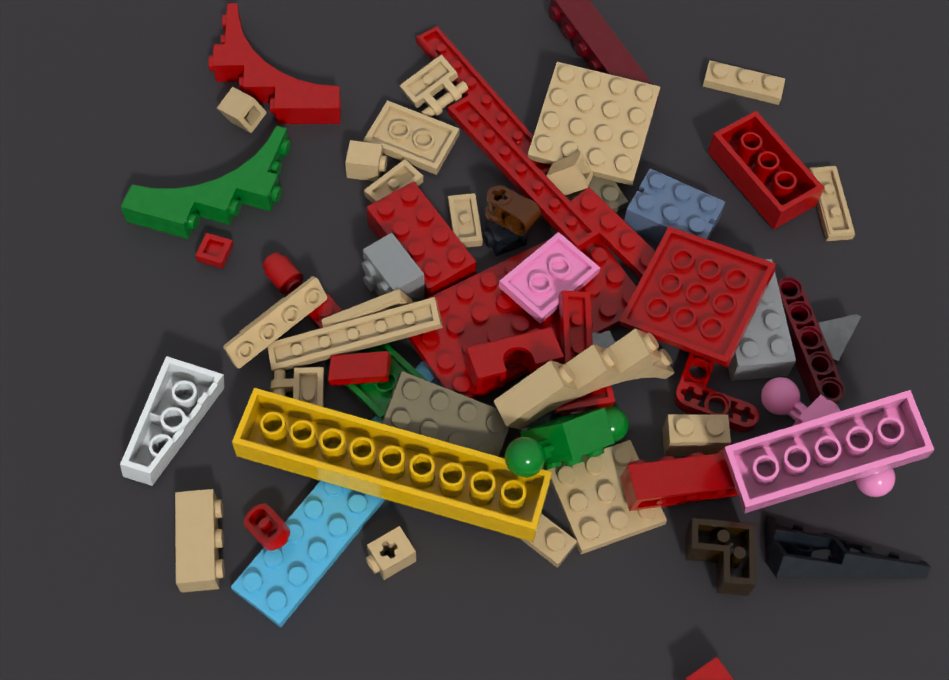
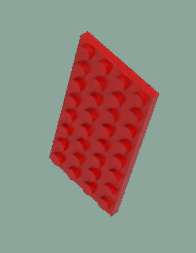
(484, 313)

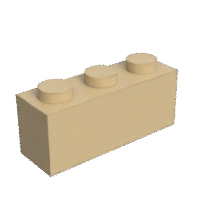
(198, 540)

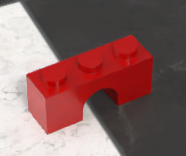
(487, 360)

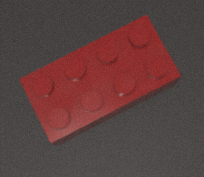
(765, 170)
(423, 236)

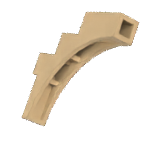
(597, 367)

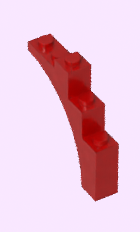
(289, 98)

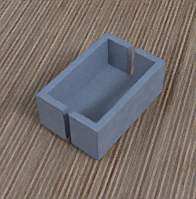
(674, 204)

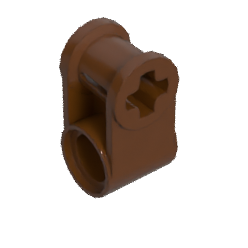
(513, 212)

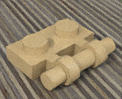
(431, 80)
(306, 384)

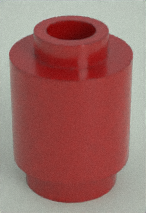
(282, 273)

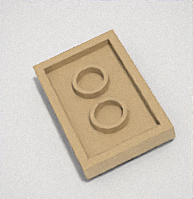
(413, 137)

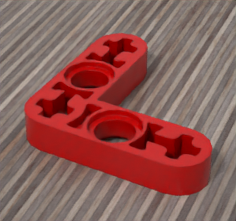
(698, 389)

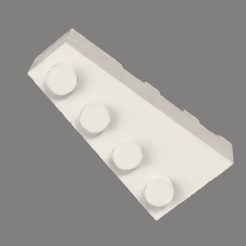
(169, 417)

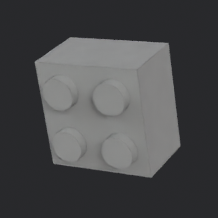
(391, 268)

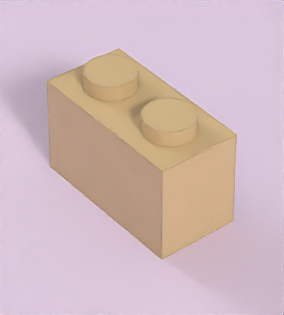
(695, 434)

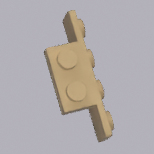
(275, 322)

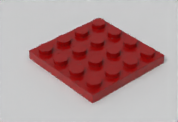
(698, 295)

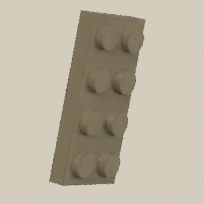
(444, 415)

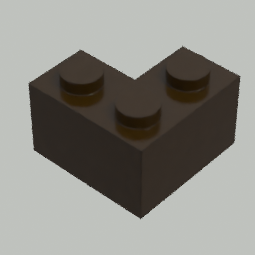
(730, 547)

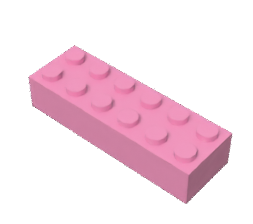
(828, 451)

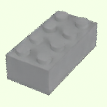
(766, 344)

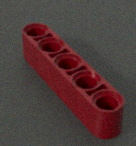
(809, 331)

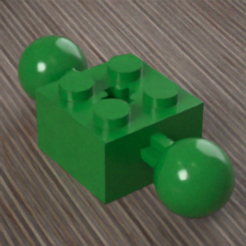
(565, 440)

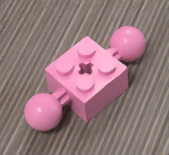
(782, 397)

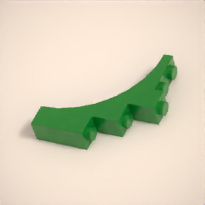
(219, 200)

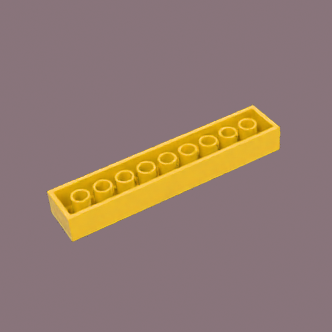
(390, 464)

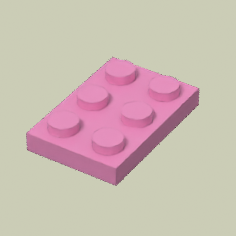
(545, 274)

